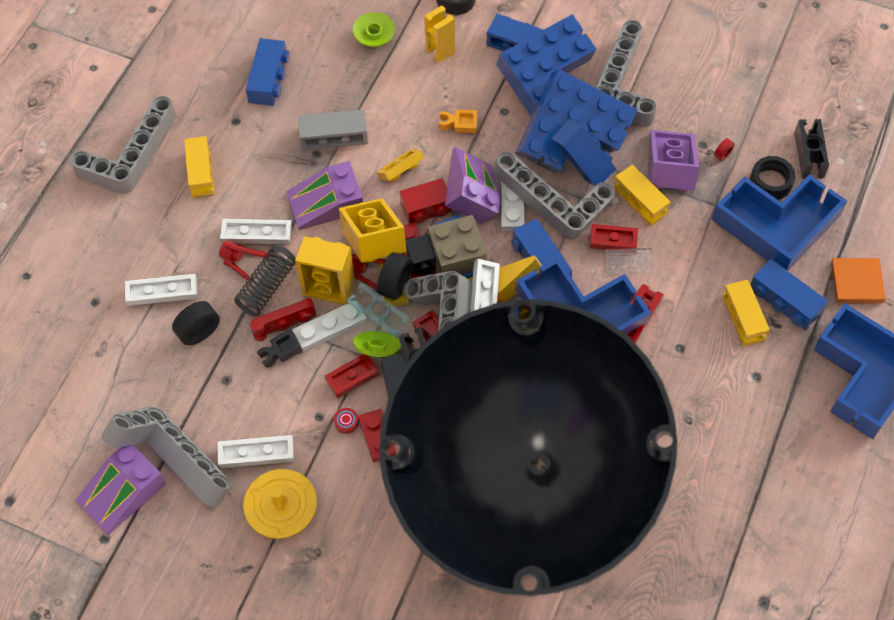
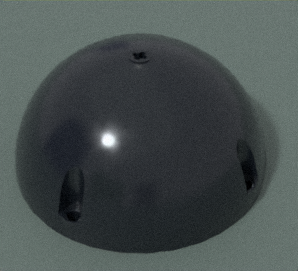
(492, 403)

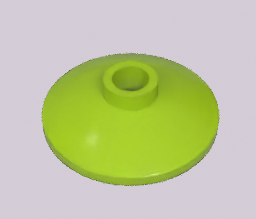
(374, 29)
(376, 344)

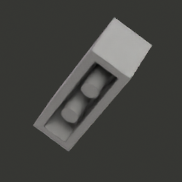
(332, 129)

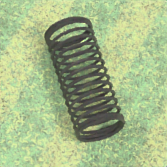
(253, 302)

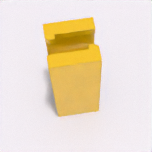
(439, 34)
(199, 166)
(641, 195)
(745, 312)

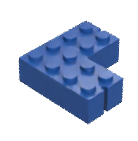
(532, 61)
(573, 99)
(777, 228)
(607, 302)
(867, 354)

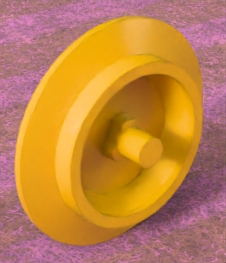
(280, 503)

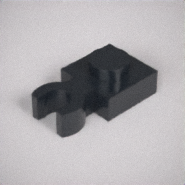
(283, 347)

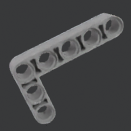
(616, 71)
(124, 173)
(551, 198)
(447, 288)
(173, 447)

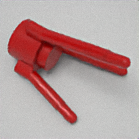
(233, 252)
(359, 267)

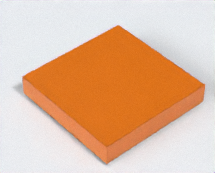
(858, 280)

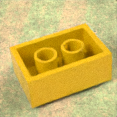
(372, 230)
(325, 270)

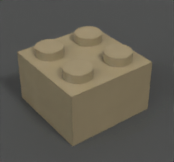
(457, 245)

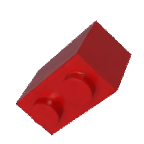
(424, 201)

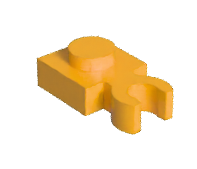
(464, 121)

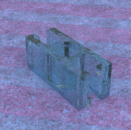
(377, 299)

